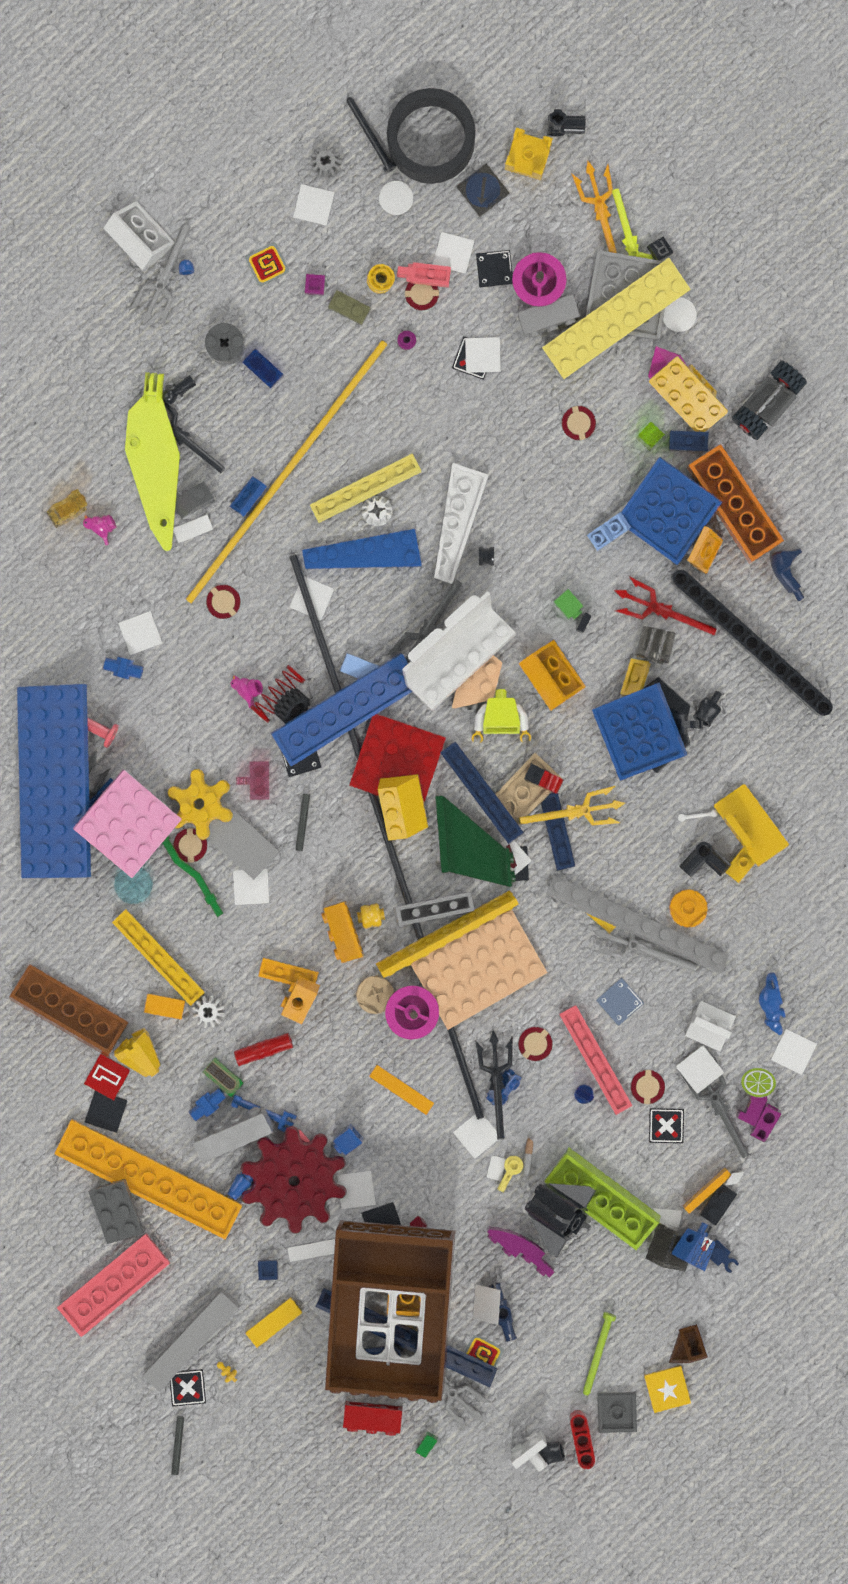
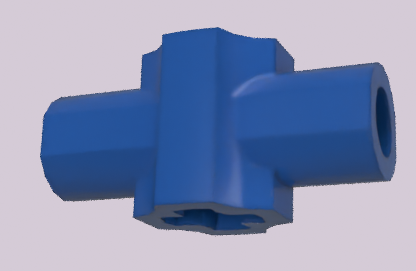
(123, 668)
(207, 1104)

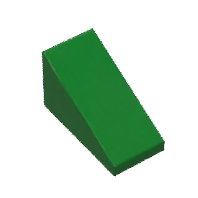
(426, 1444)

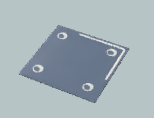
(620, 1001)

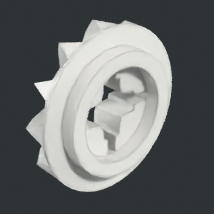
(384, 516)

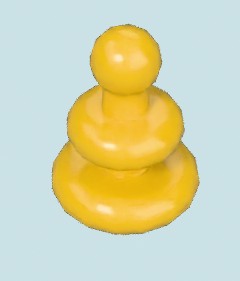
(230, 1375)

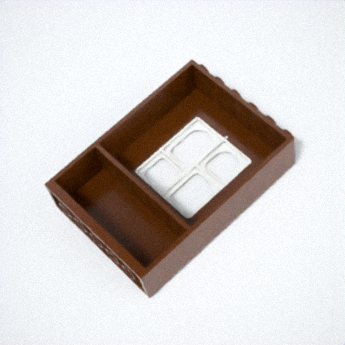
(393, 1262)

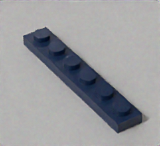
(482, 793)

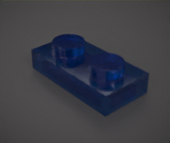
(263, 368)

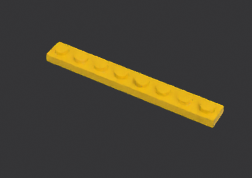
(446, 934)

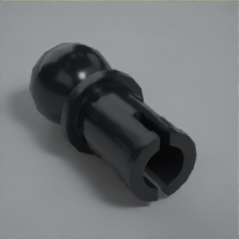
(170, 396)

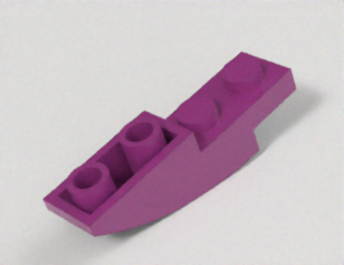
(515, 1243)

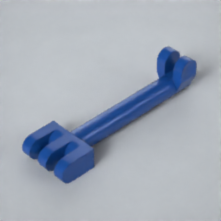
(282, 1120)

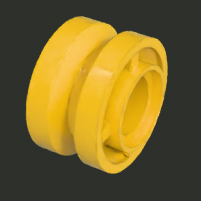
(374, 285)

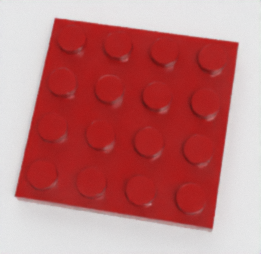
(396, 751)

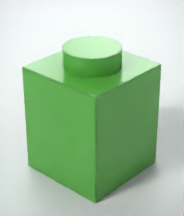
(568, 605)

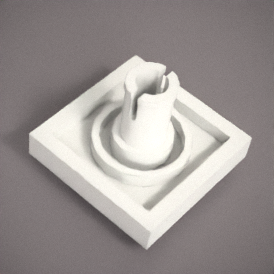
(529, 1451)

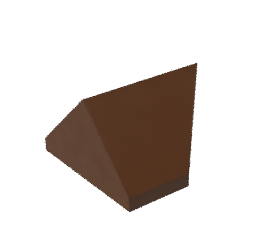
(688, 1346)

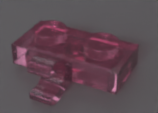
(258, 780)

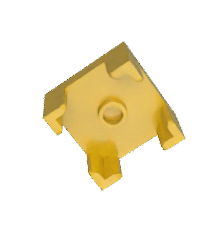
(528, 154)

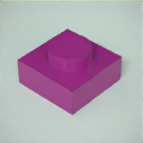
(315, 284)

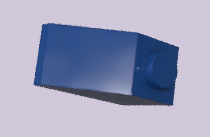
(347, 1140)

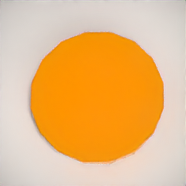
(688, 908)

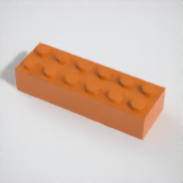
(739, 508)

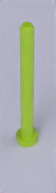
(598, 1351)

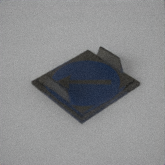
(483, 190)

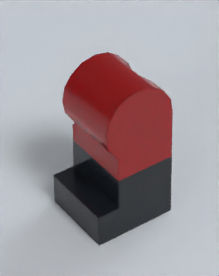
(543, 779)

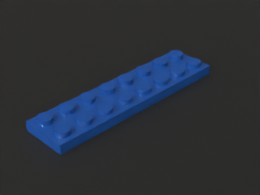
(342, 711)

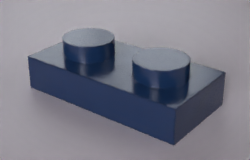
(688, 441)

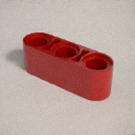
(582, 1448)

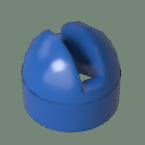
(186, 267)

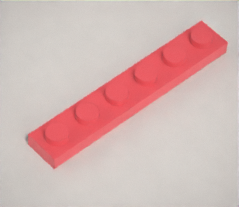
(595, 1059)

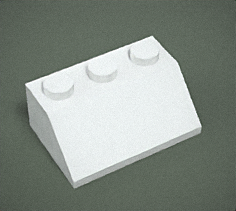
(138, 235)

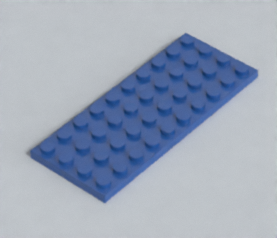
(53, 780)

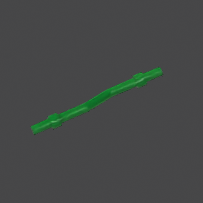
(210, 898)

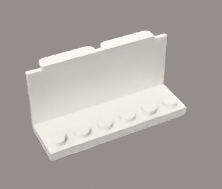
(453, 655)

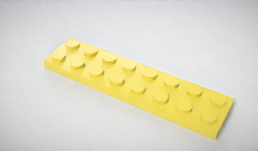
(616, 318)

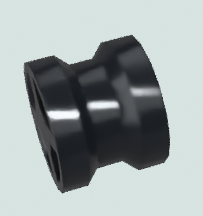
(486, 556)

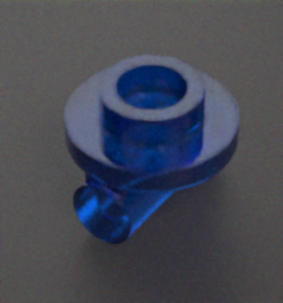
(584, 1094)

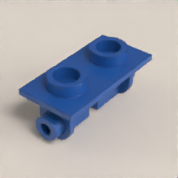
(510, 1082)

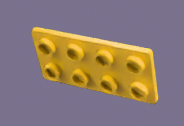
(689, 394)
(751, 825)

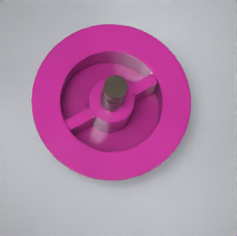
(539, 279)
(412, 1012)

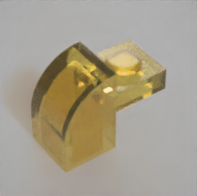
(67, 509)

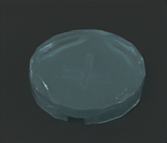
(133, 889)

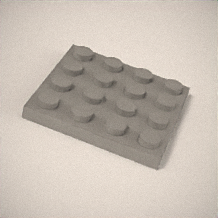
(615, 273)

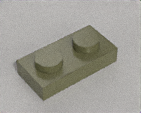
(349, 307)

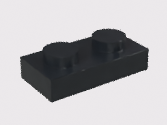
(718, 1204)

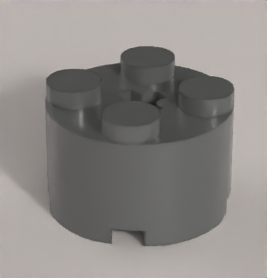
(225, 355)

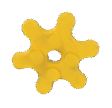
(212, 806)

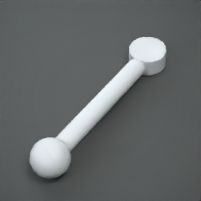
(682, 817)

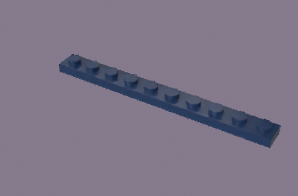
(408, 1339)

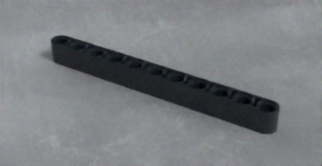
(761, 646)

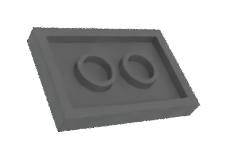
(116, 1211)

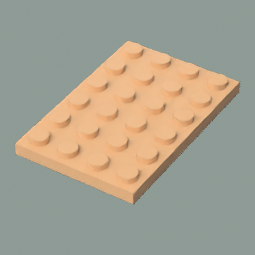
(479, 968)

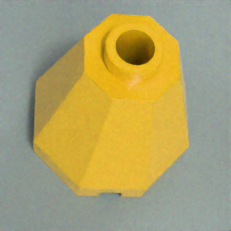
(139, 1054)

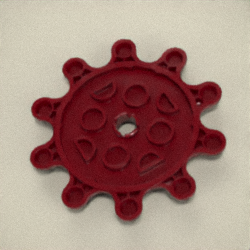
(291, 1159)

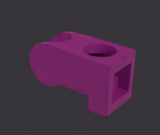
(753, 1110)
(766, 1122)

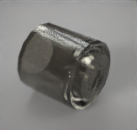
(655, 645)

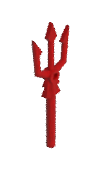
(659, 608)

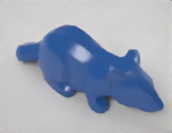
(770, 1002)

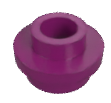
(406, 346)

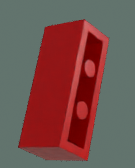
(372, 1417)

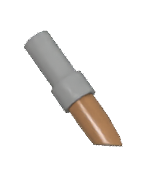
(528, 1157)

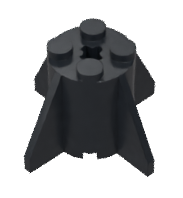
(559, 1212)

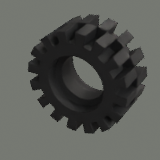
(291, 705)

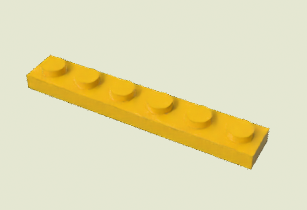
(158, 957)

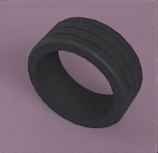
(426, 98)

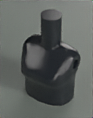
(708, 709)
(553, 1452)

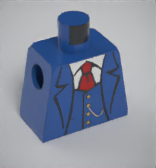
(695, 1247)

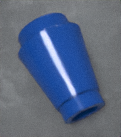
(240, 1184)

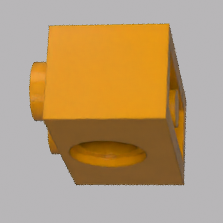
(296, 1009)

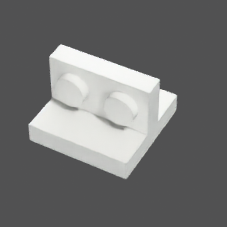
(710, 1026)

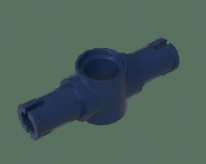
(505, 1321)

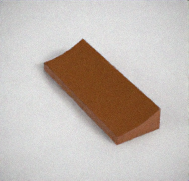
(68, 1010)

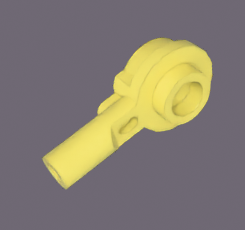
(513, 1166)

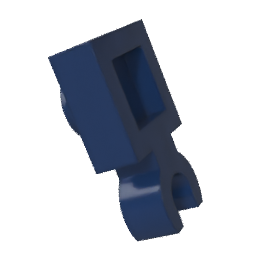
(720, 1255)

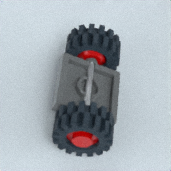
(769, 400)

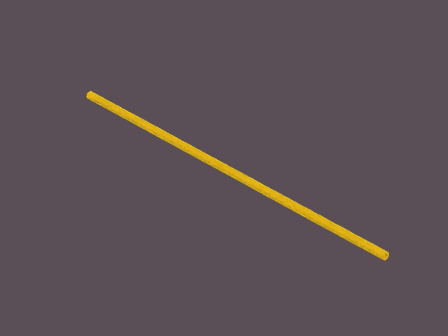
(287, 470)

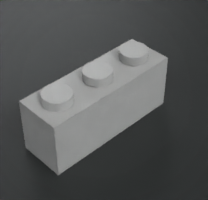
(548, 317)

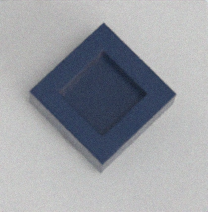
(268, 1269)

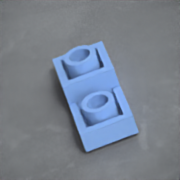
(609, 531)
(356, 666)

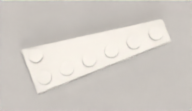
(461, 507)

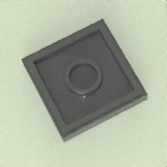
(617, 1412)

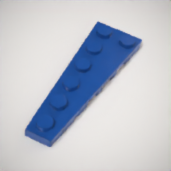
(379, 551)

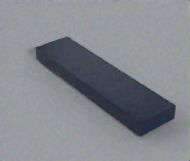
(558, 834)

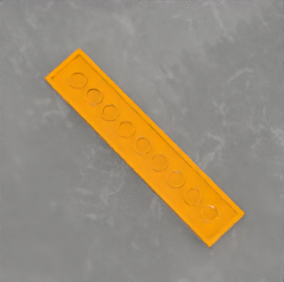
(149, 1179)

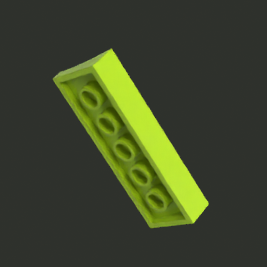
(611, 1203)

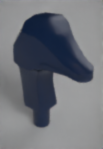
(781, 564)

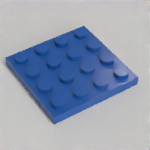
(669, 510)
(639, 731)

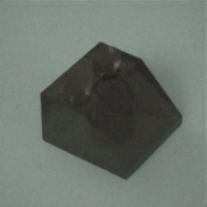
(663, 1244)

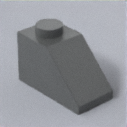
(193, 500)

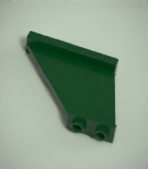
(469, 849)

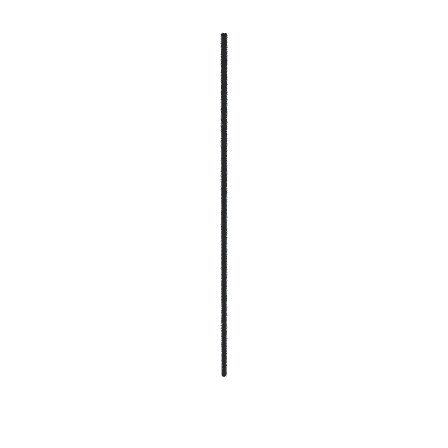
(379, 815)

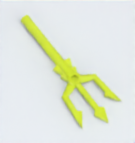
(630, 241)

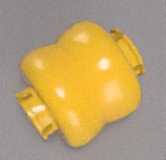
(370, 916)

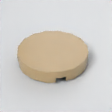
(374, 994)

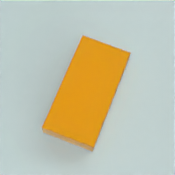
(164, 1006)

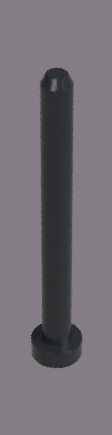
(389, 166)

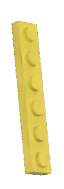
(365, 488)

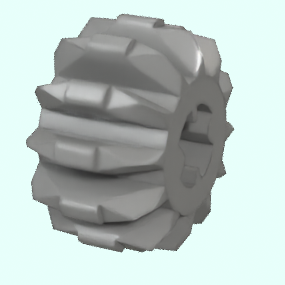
(323, 156)

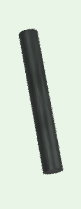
(302, 822)
(177, 1445)

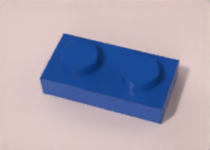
(248, 496)

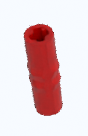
(263, 1049)

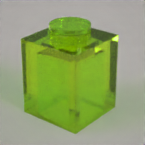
(650, 436)

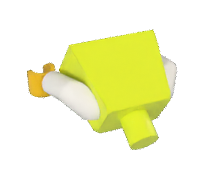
(501, 716)

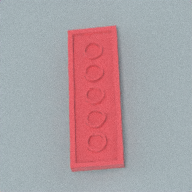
(113, 1285)

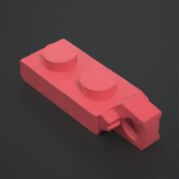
(425, 274)

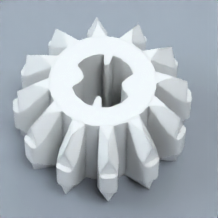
(201, 1011)

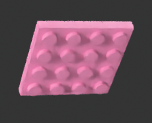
(127, 823)

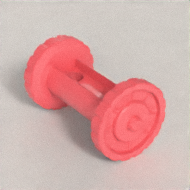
(102, 731)

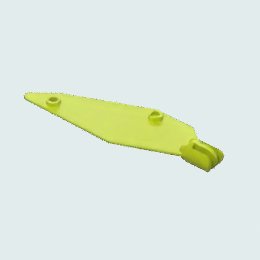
(154, 458)

